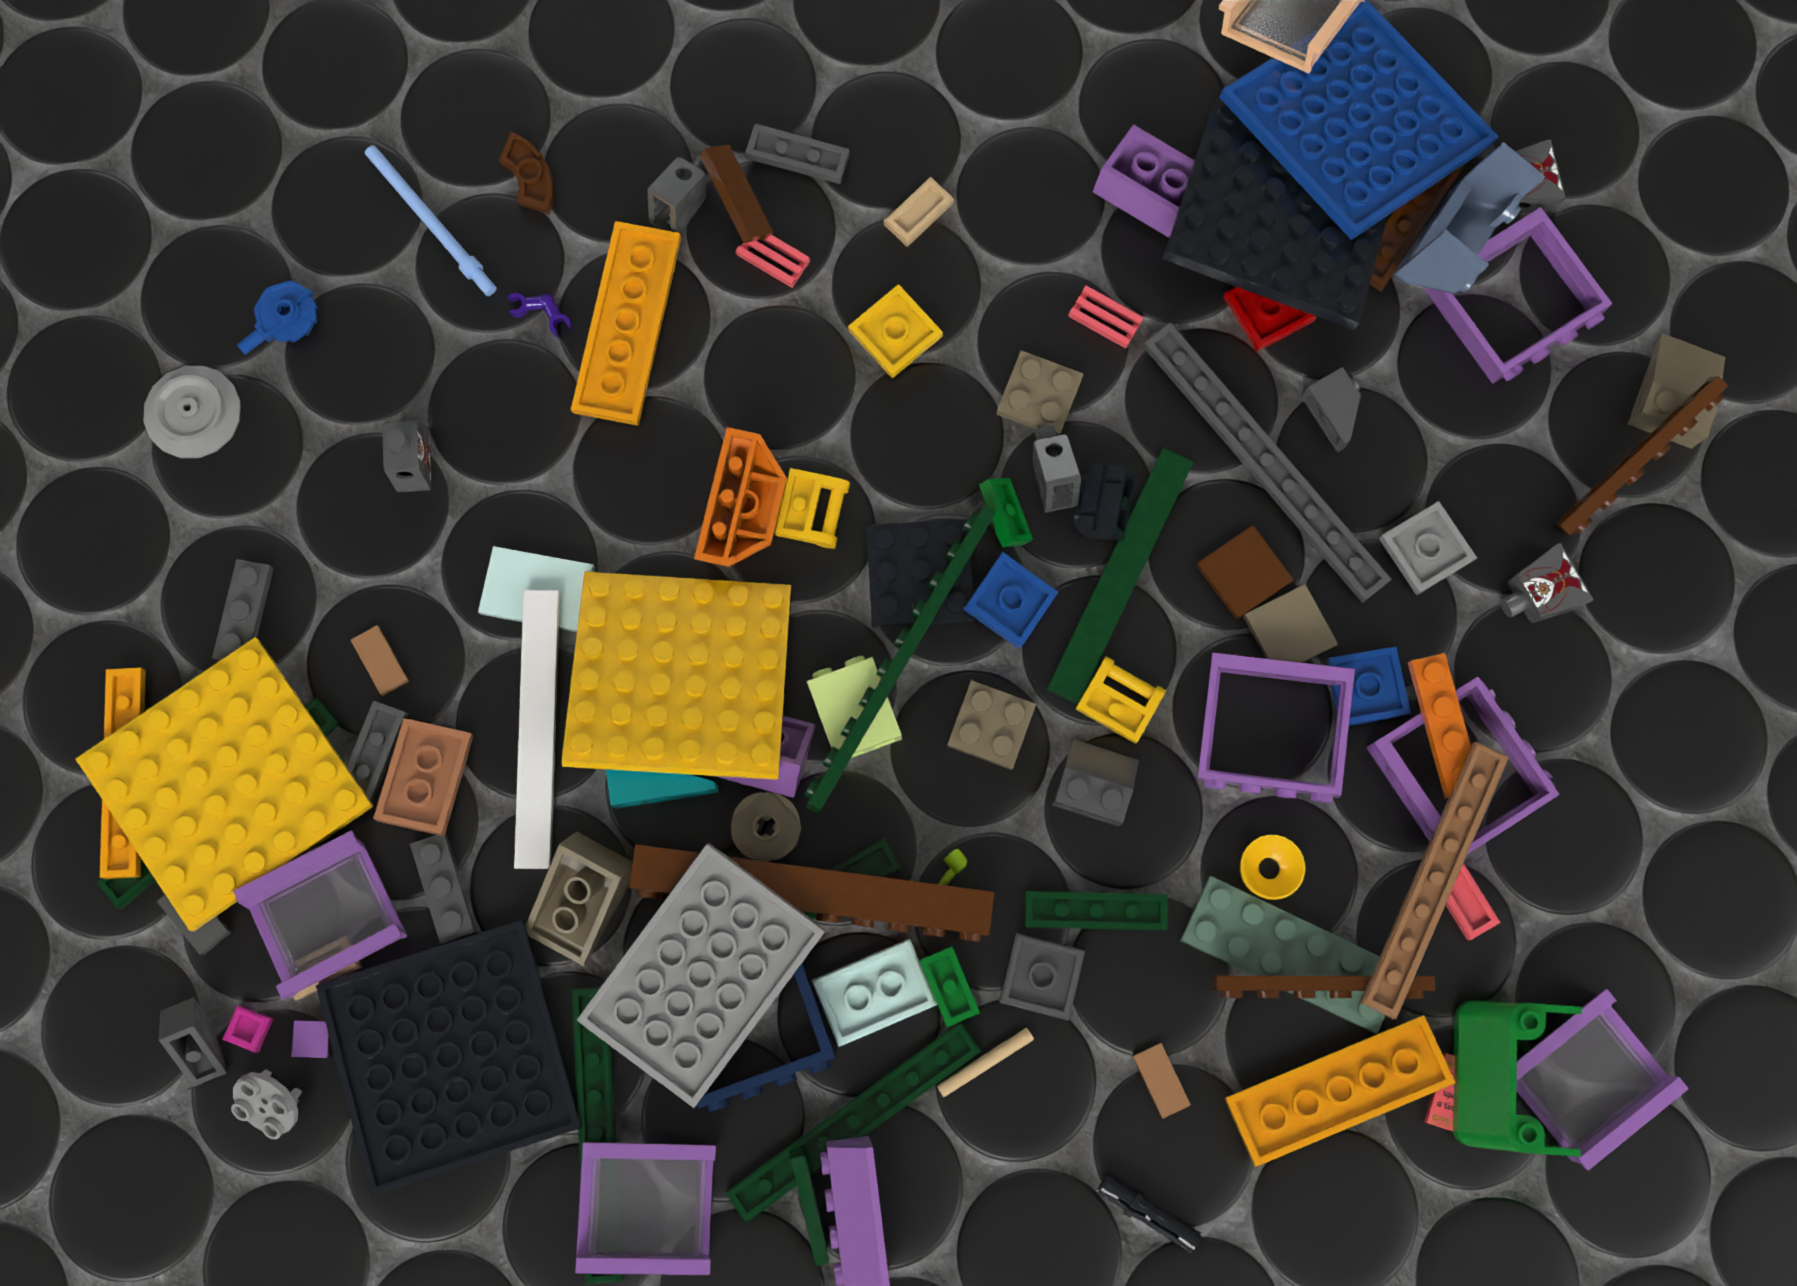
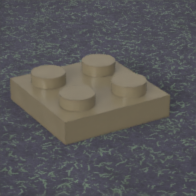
(1039, 392)
(991, 725)

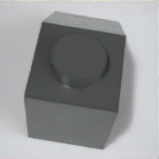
(1334, 406)
(191, 1041)

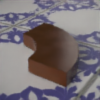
(531, 171)

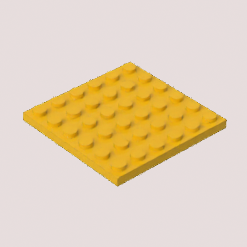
(678, 676)
(223, 783)

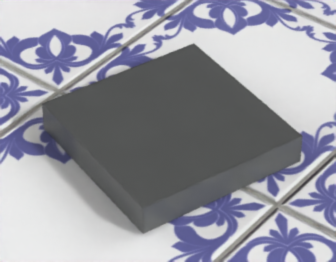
(1042, 976)

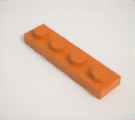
(1441, 717)

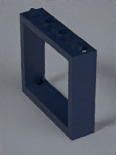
(784, 1073)

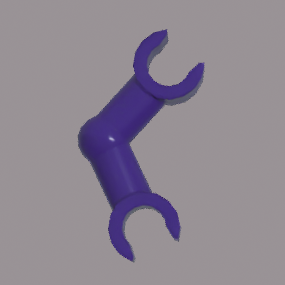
(544, 302)

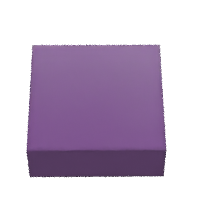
(311, 1040)

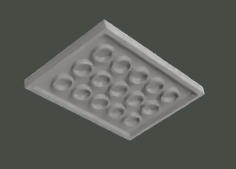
(701, 975)

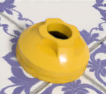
(1289, 861)

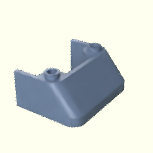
(1450, 242)

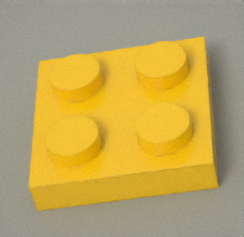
(895, 331)

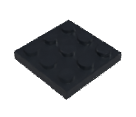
(903, 565)

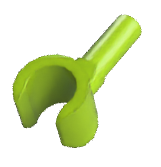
(956, 862)

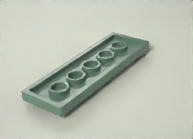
(1276, 943)

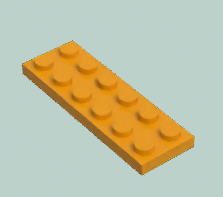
(626, 323)
(1339, 1091)

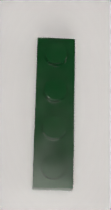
(1096, 910)

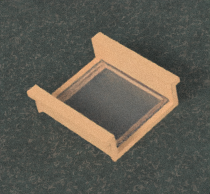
(1286, 29)

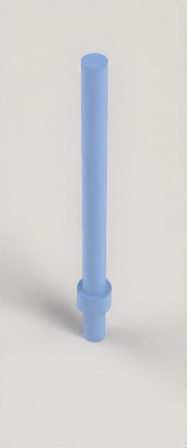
(467, 264)

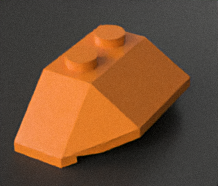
(741, 500)

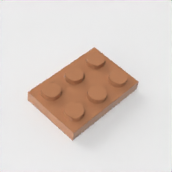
(423, 777)

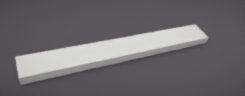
(537, 729)

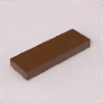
(736, 193)

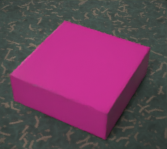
(247, 1029)

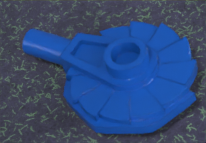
(282, 314)

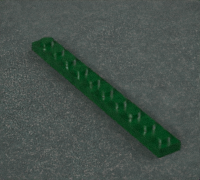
(891, 669)

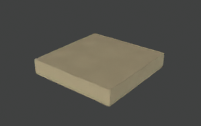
(1291, 627)

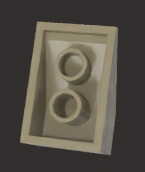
(1670, 379)
(578, 897)

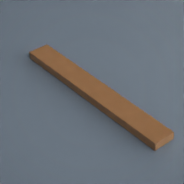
(1434, 880)

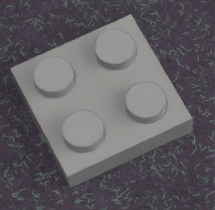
(1427, 548)

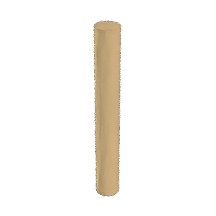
(985, 1062)

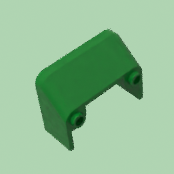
(1488, 1075)

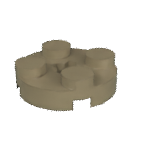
(765, 847)

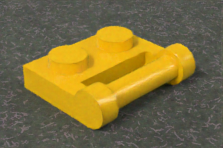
(801, 503)
(1116, 709)

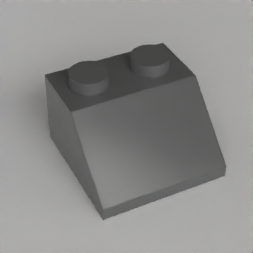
(1096, 783)

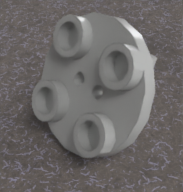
(265, 1103)

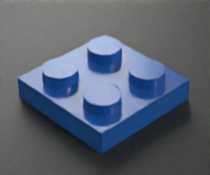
(1010, 600)
(1377, 686)

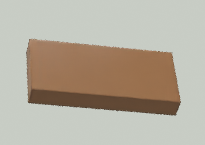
(379, 660)
(1161, 1080)

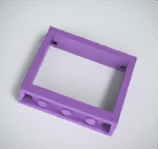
(1567, 266)
(1287, 671)
(1502, 728)

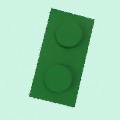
(1009, 518)
(949, 986)

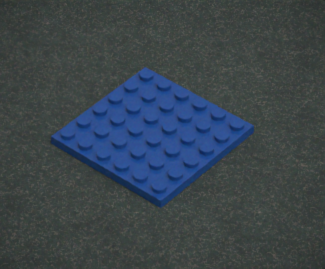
(1363, 124)

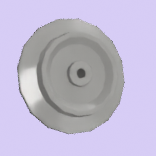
(192, 412)

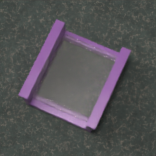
(321, 912)
(1594, 1082)
(645, 1209)

